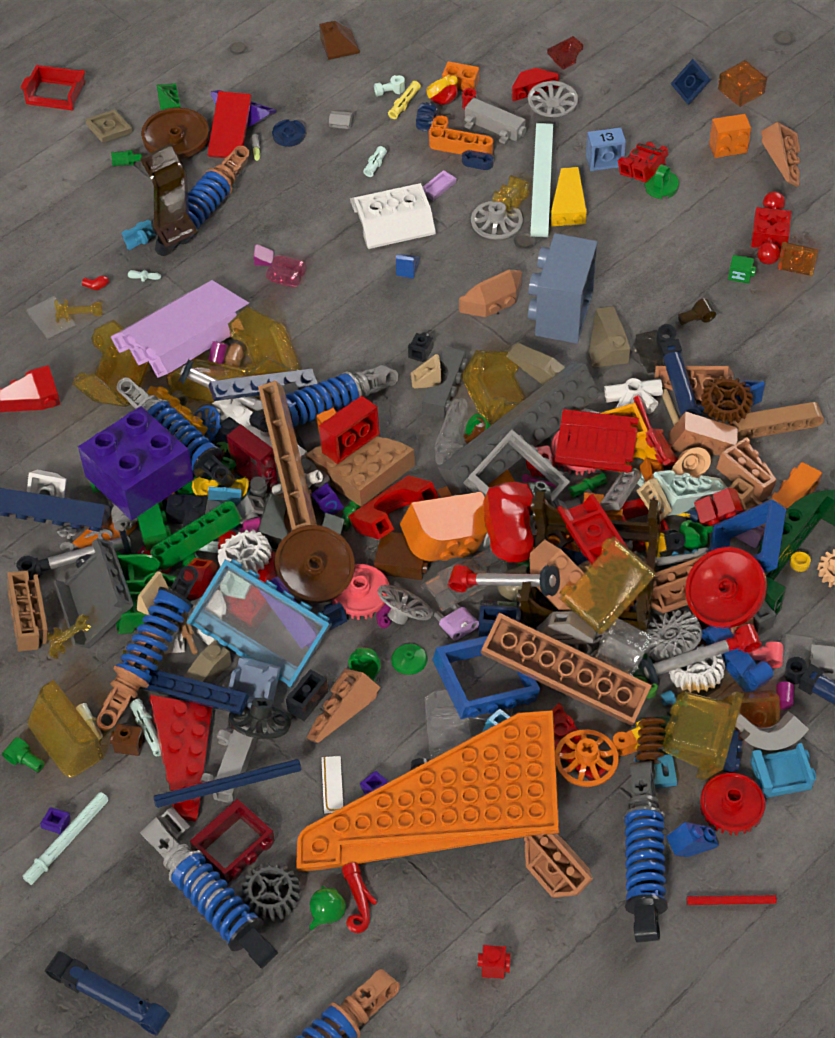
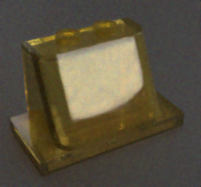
(702, 730)

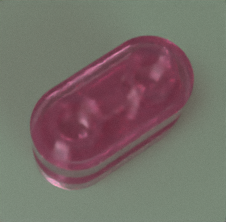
(286, 271)

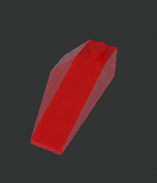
(31, 392)

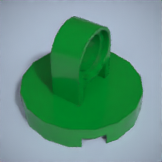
(662, 183)

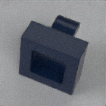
(336, 614)

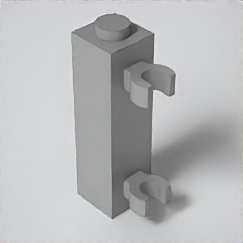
(495, 120)
(234, 762)

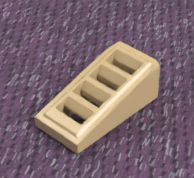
(654, 485)

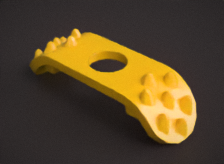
(200, 486)

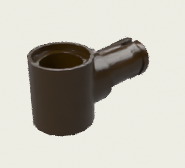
(701, 311)

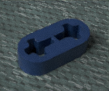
(477, 160)

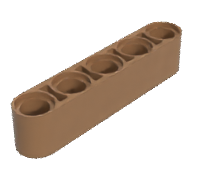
(779, 420)

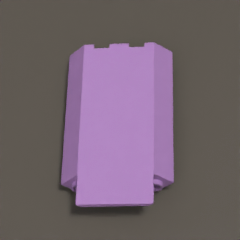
(181, 328)

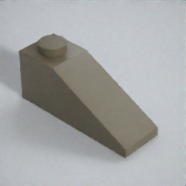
(535, 363)
(209, 663)

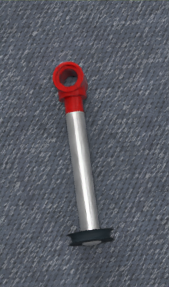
(464, 578)
(743, 639)

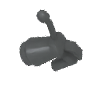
(258, 488)

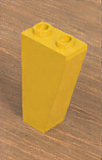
(569, 199)

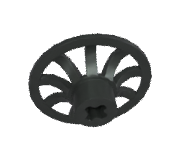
(260, 712)

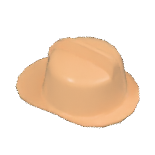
(692, 461)

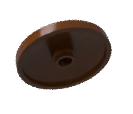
(180, 127)
(314, 563)

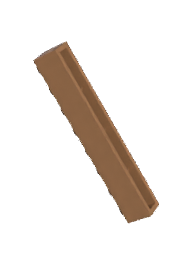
(287, 455)

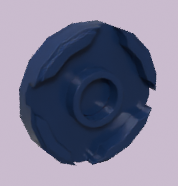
(288, 133)

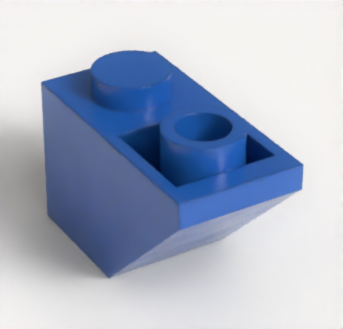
(692, 839)

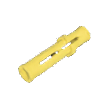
(396, 110)

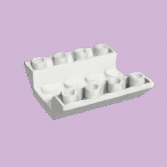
(394, 218)

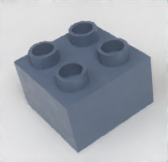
(563, 287)

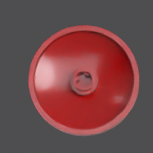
(726, 587)

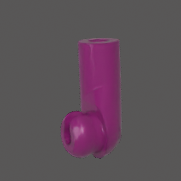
(382, 616)

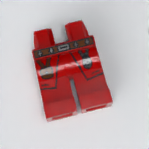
(643, 160)

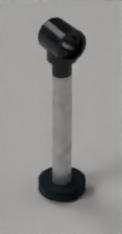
(35, 566)

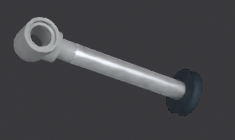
(203, 379)

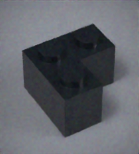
(185, 508)

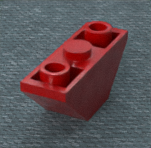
(528, 79)
(206, 571)

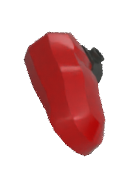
(508, 518)

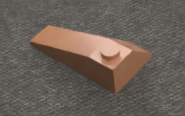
(783, 148)
(698, 376)

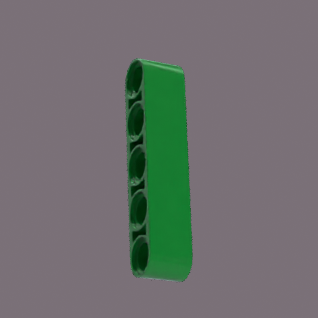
(196, 534)

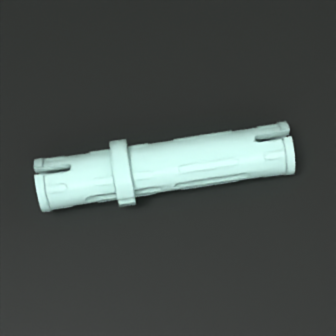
(143, 720)

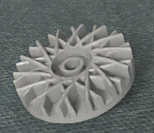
(673, 635)

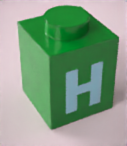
(741, 269)

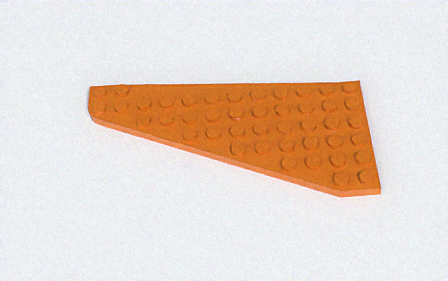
(471, 795)

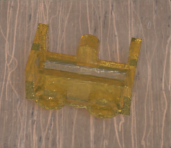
(513, 193)

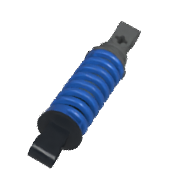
(644, 854)

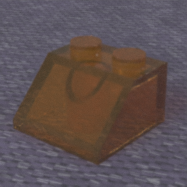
(798, 258)
(760, 708)

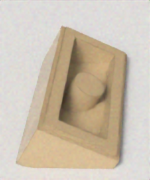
(146, 597)

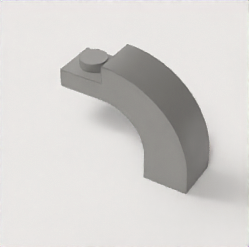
(776, 737)

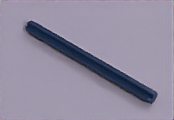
(227, 783)

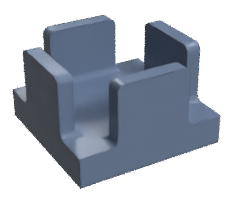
(255, 679)

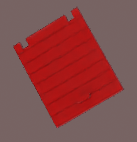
(596, 441)

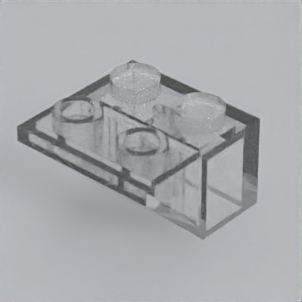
(623, 646)

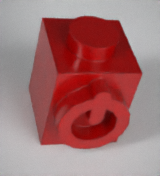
(494, 961)

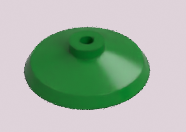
(409, 659)

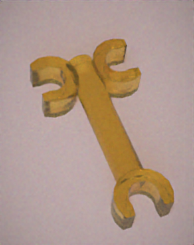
(63, 310)
(60, 637)

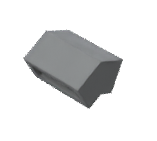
(340, 119)
(182, 824)

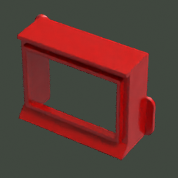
(56, 76)

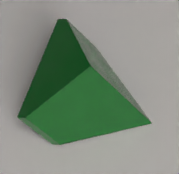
(168, 96)

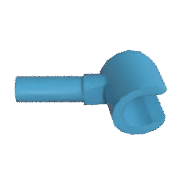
(668, 698)

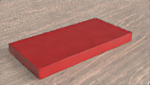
(229, 123)

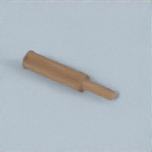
(187, 632)

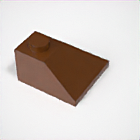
(337, 40)

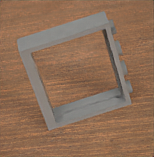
(531, 454)

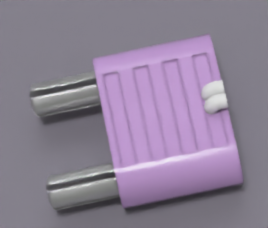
(458, 622)

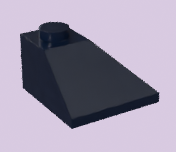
(691, 80)

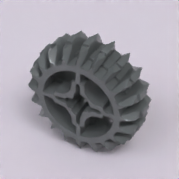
(271, 880)

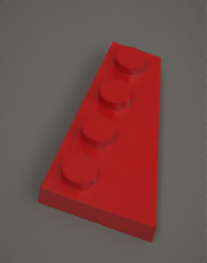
(564, 725)

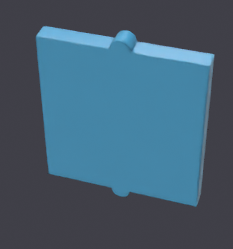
(224, 494)

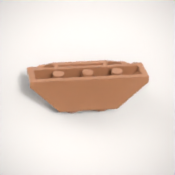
(492, 294)
(551, 555)
(670, 587)
(556, 865)

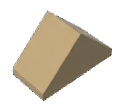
(427, 374)

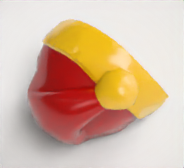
(443, 90)

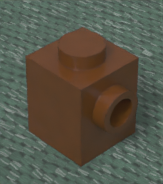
(127, 739)

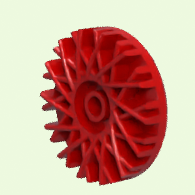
(732, 803)

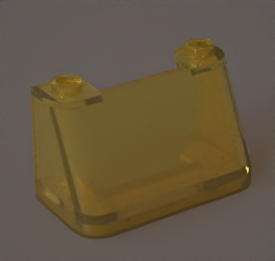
(492, 384)
(607, 586)

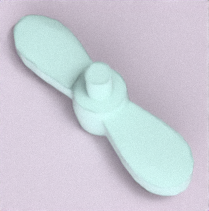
(143, 275)

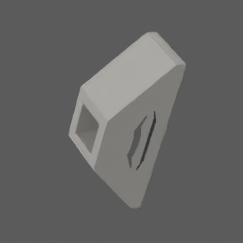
(567, 628)

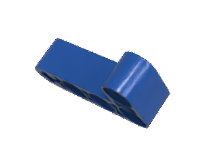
(740, 664)

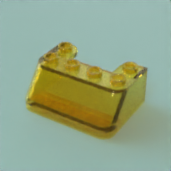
(266, 343)
(111, 369)

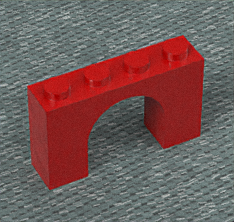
(373, 516)

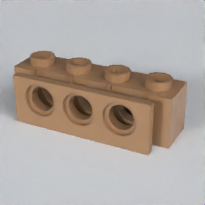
(23, 615)

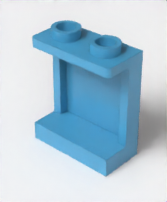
(783, 771)

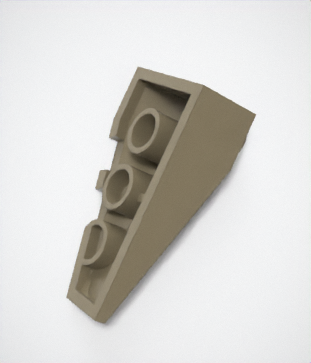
(608, 339)

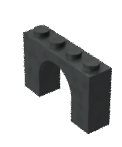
(273, 525)

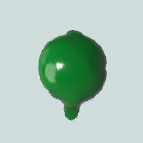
(695, 534)
(365, 661)
(326, 907)

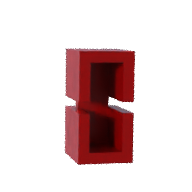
(723, 505)

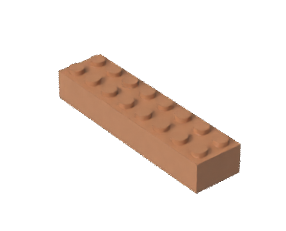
(565, 669)

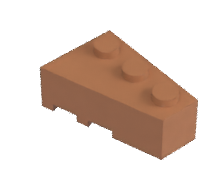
(701, 432)
(744, 463)

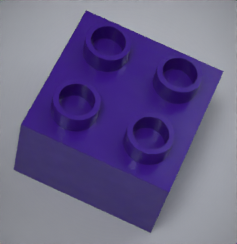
(136, 462)

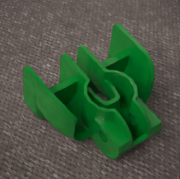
(137, 571)

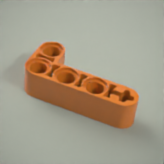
(456, 141)

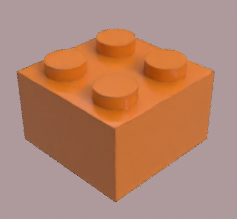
(729, 135)

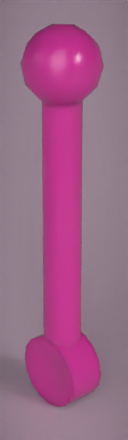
(526, 478)

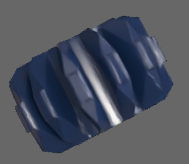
(425, 116)

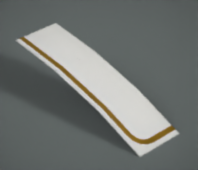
(332, 784)

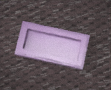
(439, 185)

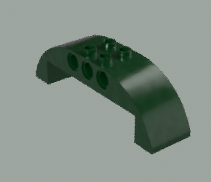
(798, 524)

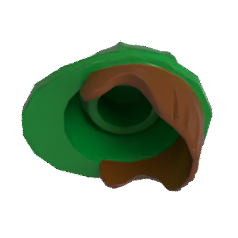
(475, 426)

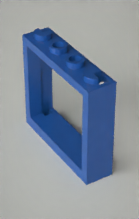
(769, 513)
(468, 649)

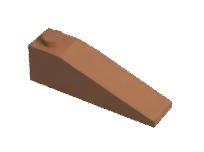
(350, 695)

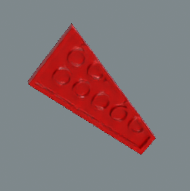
(183, 745)

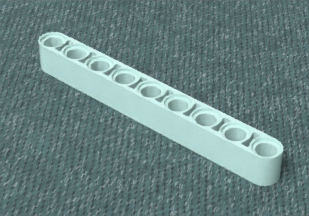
(541, 180)

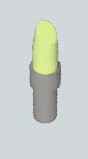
(256, 146)

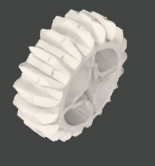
(247, 548)
(700, 674)

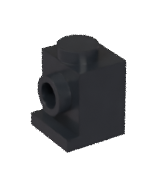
(422, 343)

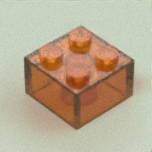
(742, 83)

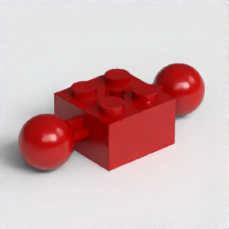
(770, 228)

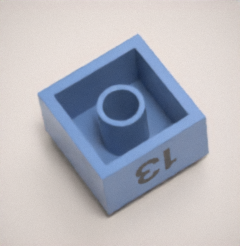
(605, 148)

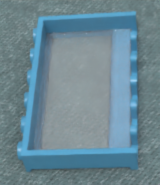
(259, 621)

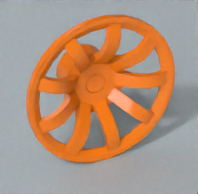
(586, 754)

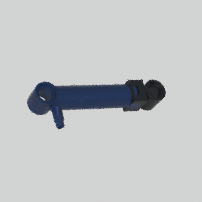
(670, 353)
(810, 679)
(79, 978)

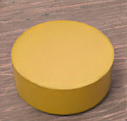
(800, 561)

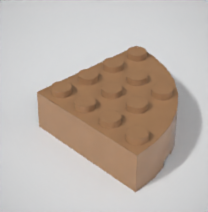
(367, 469)

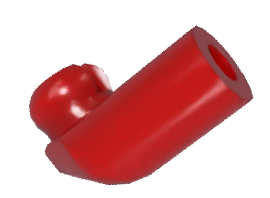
(97, 283)

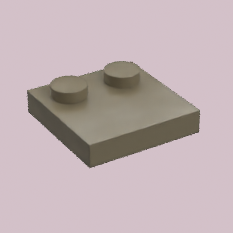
(108, 126)

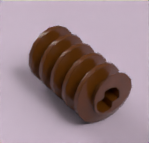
(650, 739)

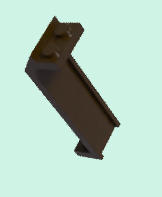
(170, 195)

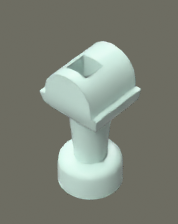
(396, 83)

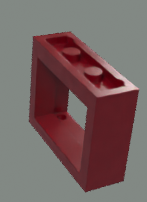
(244, 445)
(222, 824)

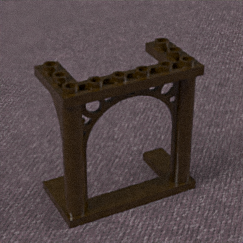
(550, 522)

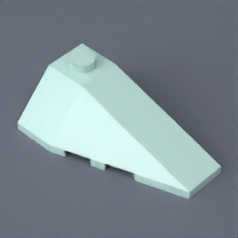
(685, 490)

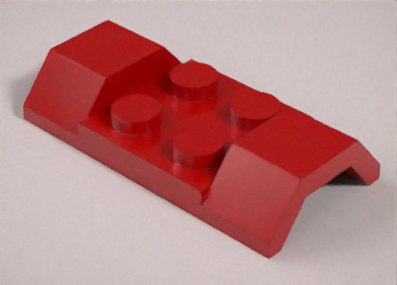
(589, 527)

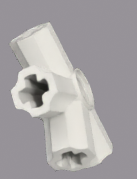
(625, 392)

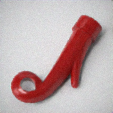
(360, 893)

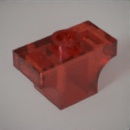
(565, 52)

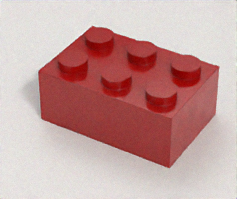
(349, 429)

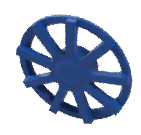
(208, 421)

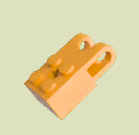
(642, 449)

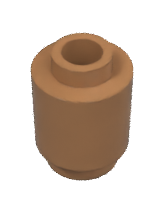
(233, 355)

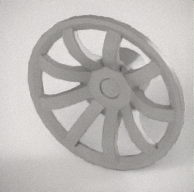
(551, 103)
(497, 215)
(399, 610)

